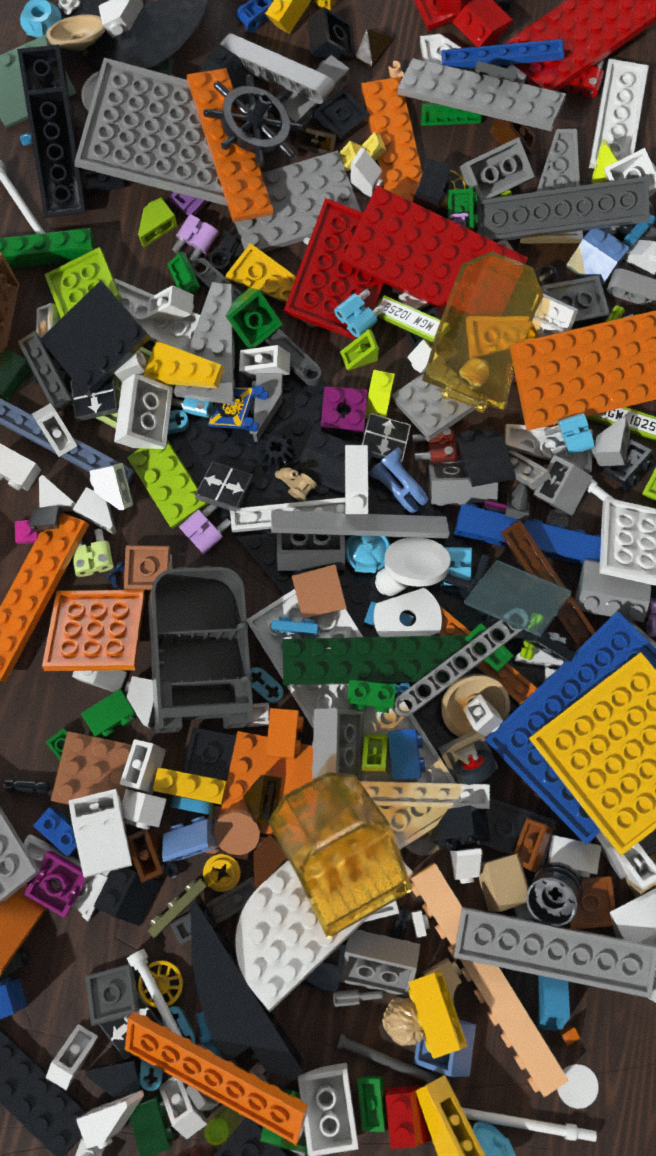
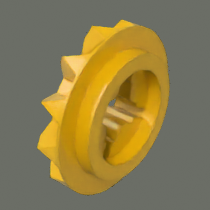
(211, 874)

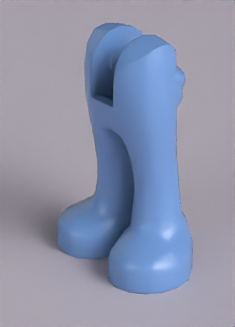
(411, 487)

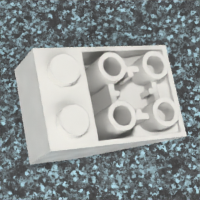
(100, 833)

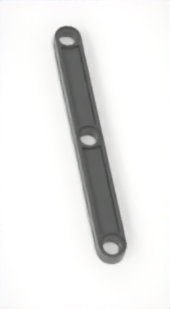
(299, 361)

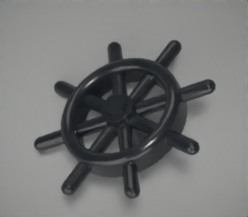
(254, 119)

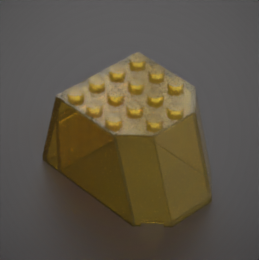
(339, 850)

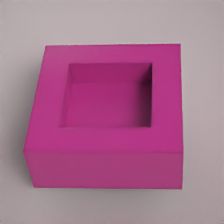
(23, 533)

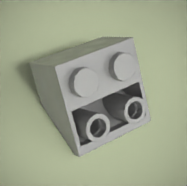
(564, 486)

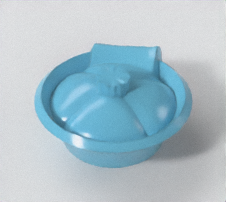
(39, 17)
(366, 552)
(492, 1140)

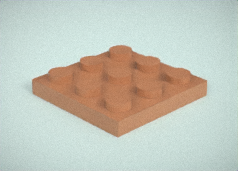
(89, 767)

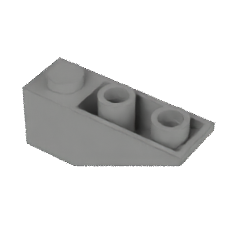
(266, 409)

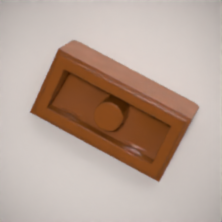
(532, 844)

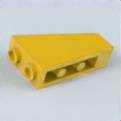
(447, 1121)

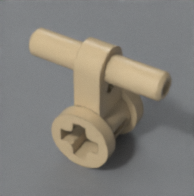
(299, 485)

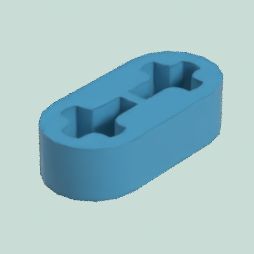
(192, 805)

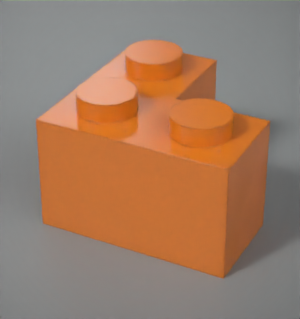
(283, 733)

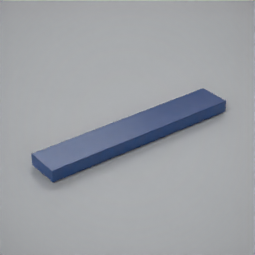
(504, 54)

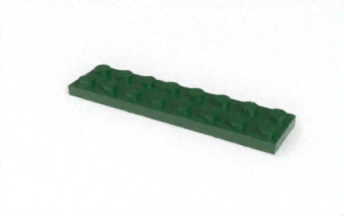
(368, 659)

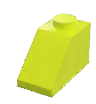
(605, 158)
(379, 393)

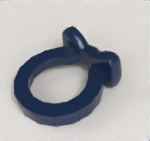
(111, 575)

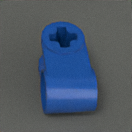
(253, 14)

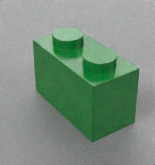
(109, 714)

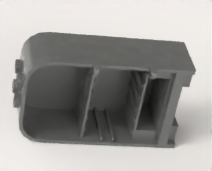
(199, 648)

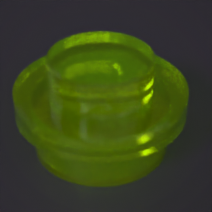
(216, 1131)

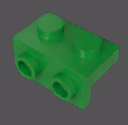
(462, 202)
(371, 695)

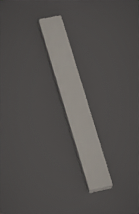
(359, 524)

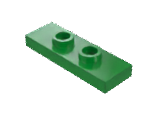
(443, 115)

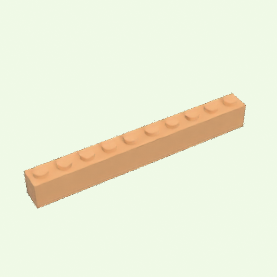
(491, 987)

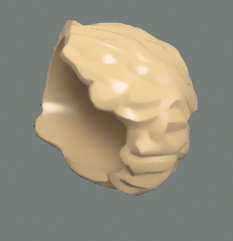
(402, 1023)

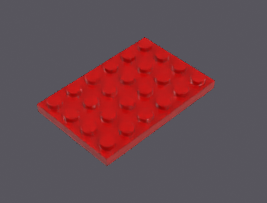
(322, 277)

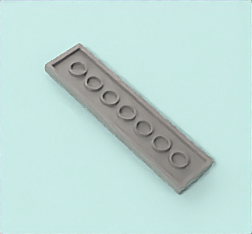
(482, 94)
(556, 952)

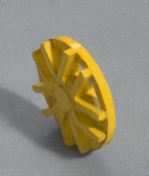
(163, 982)

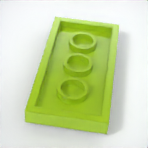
(167, 483)

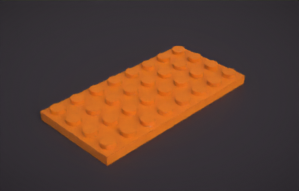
(586, 370)

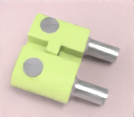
(94, 557)

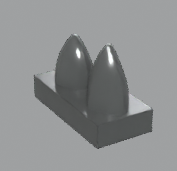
(518, 503)

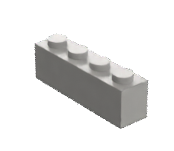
(302, 109)

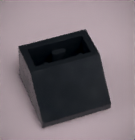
(460, 828)
(328, 973)

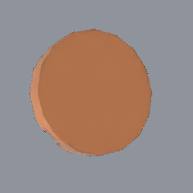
(236, 832)

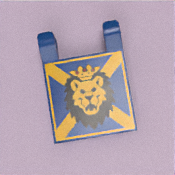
(236, 415)

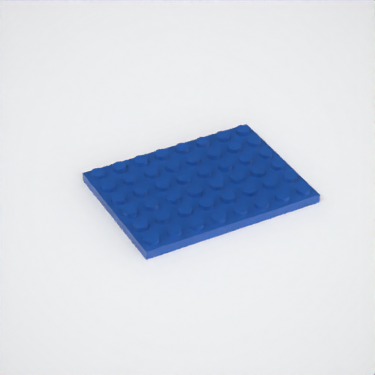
(592, 663)

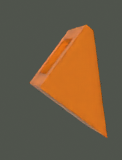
(569, 1035)

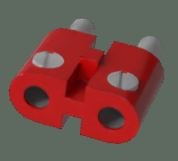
(587, 82)

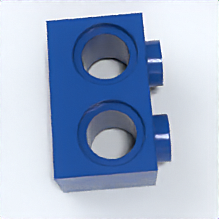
(58, 830)

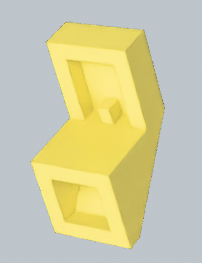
(373, 145)

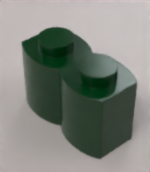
(150, 1126)

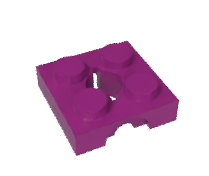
(333, 401)
(71, 877)

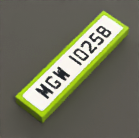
(408, 318)
(639, 423)

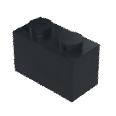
(431, 185)

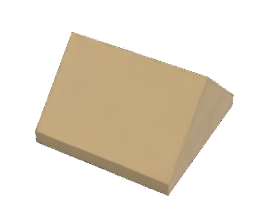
(503, 883)

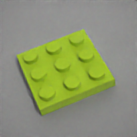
(76, 278)

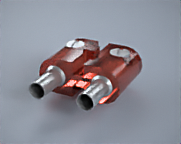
(441, 448)

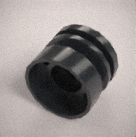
(554, 906)

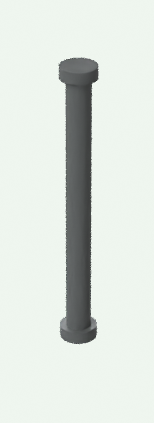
(386, 1060)

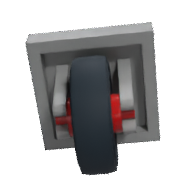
(469, 758)

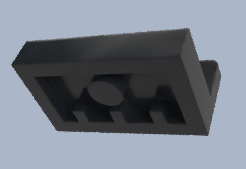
(637, 462)

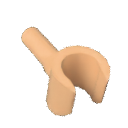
(396, 72)

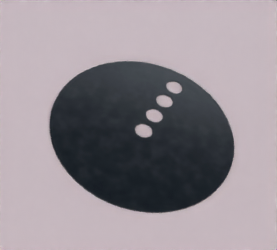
(152, 39)

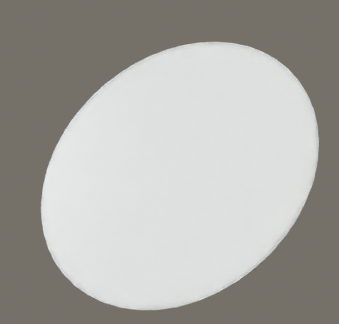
(581, 1088)

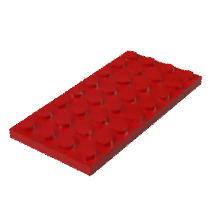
(588, 34)
(415, 247)

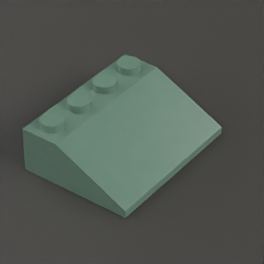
(12, 96)

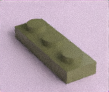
(177, 906)

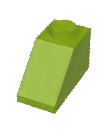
(155, 222)

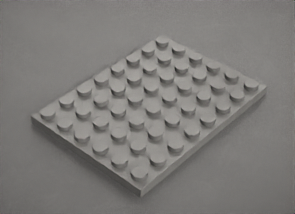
(148, 133)

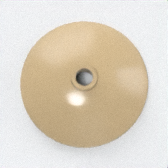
(76, 32)
(468, 688)

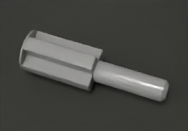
(352, 997)

